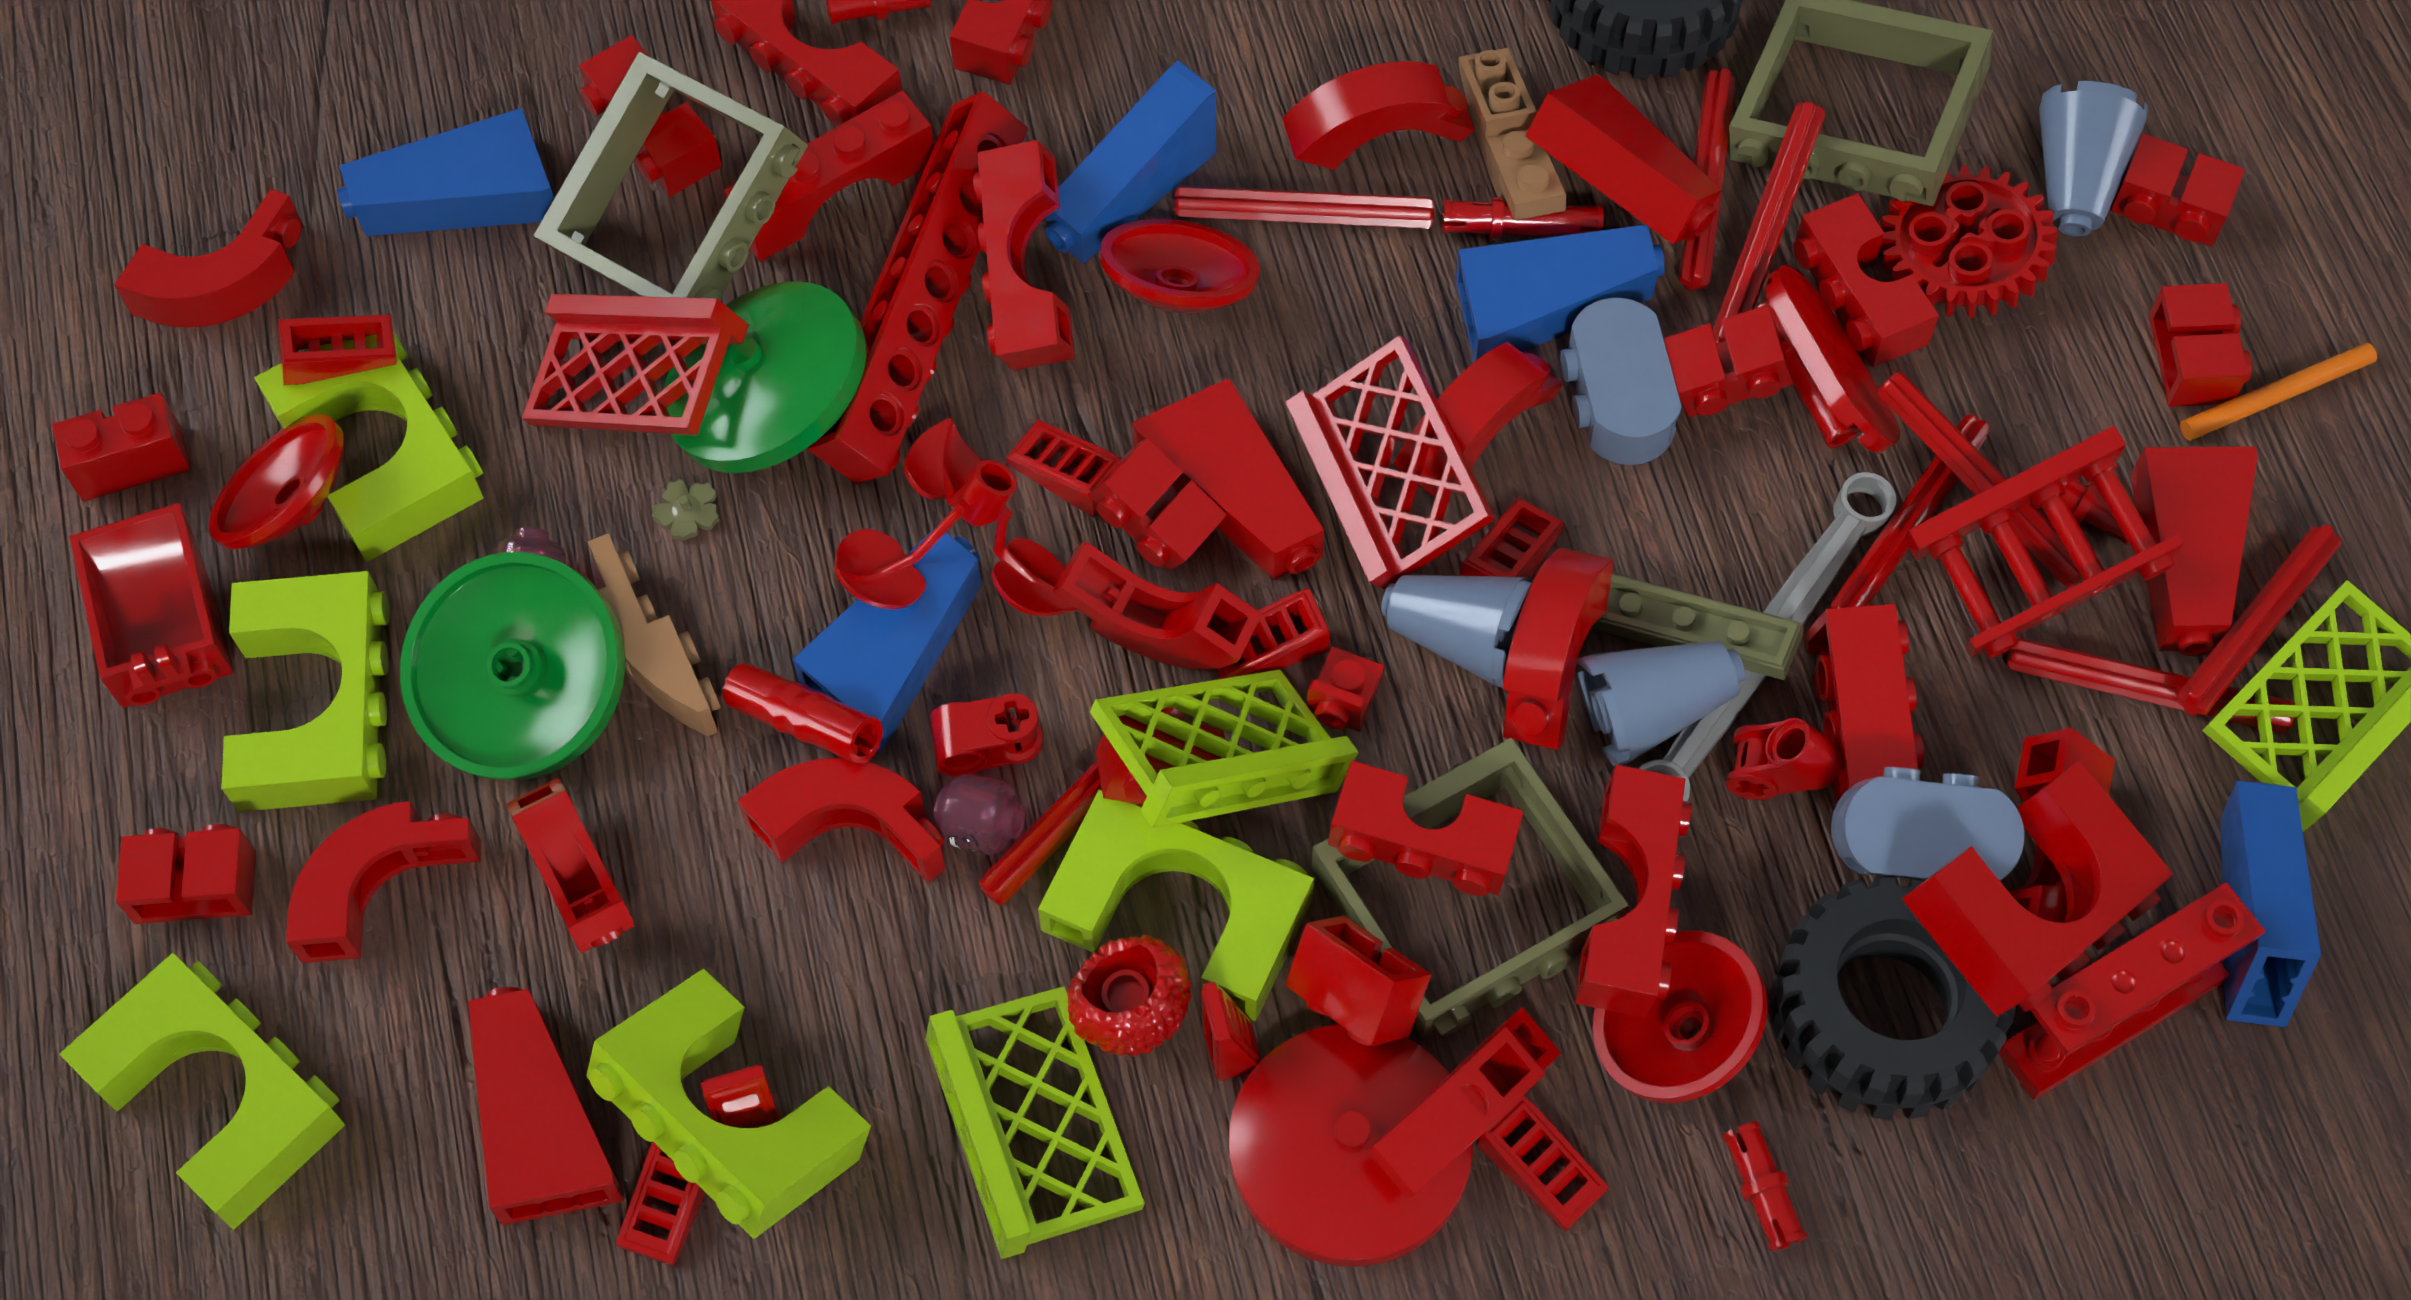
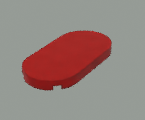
(1831, 358)

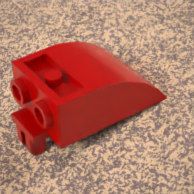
(150, 607)

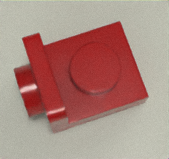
(1344, 690)

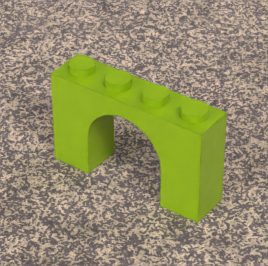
(419, 483)
(339, 751)
(1120, 848)
(179, 1015)
(747, 1171)

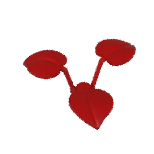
(946, 468)

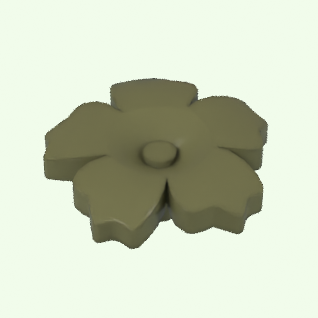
(686, 509)

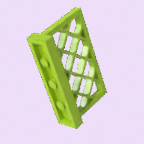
(2357, 745)
(1241, 777)
(982, 1134)

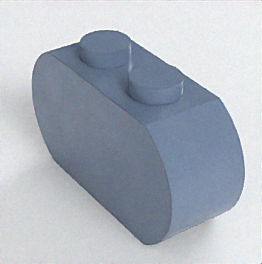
(1621, 381)
(1918, 826)

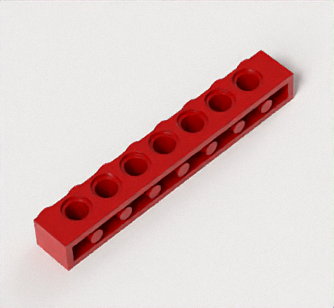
(918, 292)

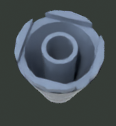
(2087, 149)
(1459, 618)
(1655, 692)

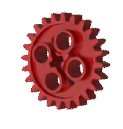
(1974, 228)

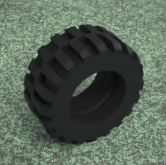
(1646, 34)
(1846, 1053)

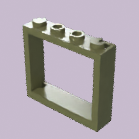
(1880, 34)
(613, 150)
(1442, 799)

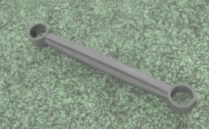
(1793, 602)

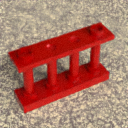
(2045, 489)
(2130, 990)

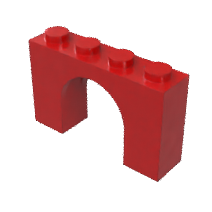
(2008, 949)

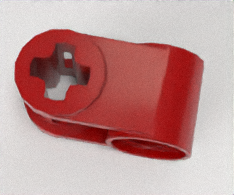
(980, 736)
(1781, 760)

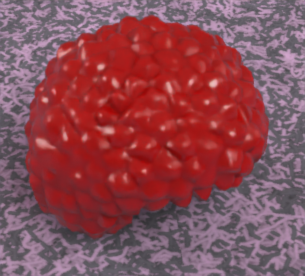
(1130, 995)

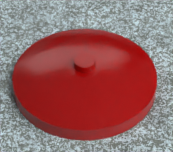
(1305, 1140)

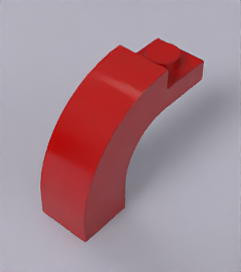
(1371, 103)
(218, 284)
(1483, 403)
(1165, 625)
(1547, 641)
(838, 794)
(352, 865)
(570, 866)

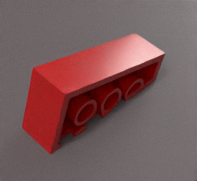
(1865, 691)

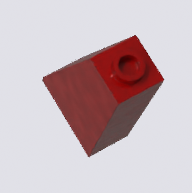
(1625, 157)
(1236, 466)
(2207, 502)
(533, 1123)

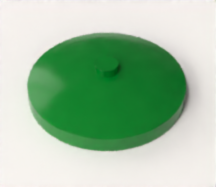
(781, 383)
(512, 666)

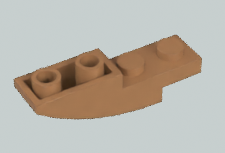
(1501, 119)
(653, 651)

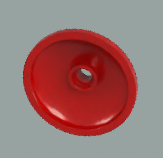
(1179, 265)
(279, 484)
(1708, 988)

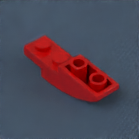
(1464, 1103)

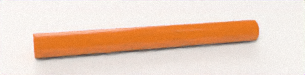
(2278, 391)

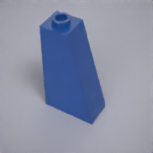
(1137, 162)
(450, 181)
(1540, 286)
(883, 656)
(2270, 874)

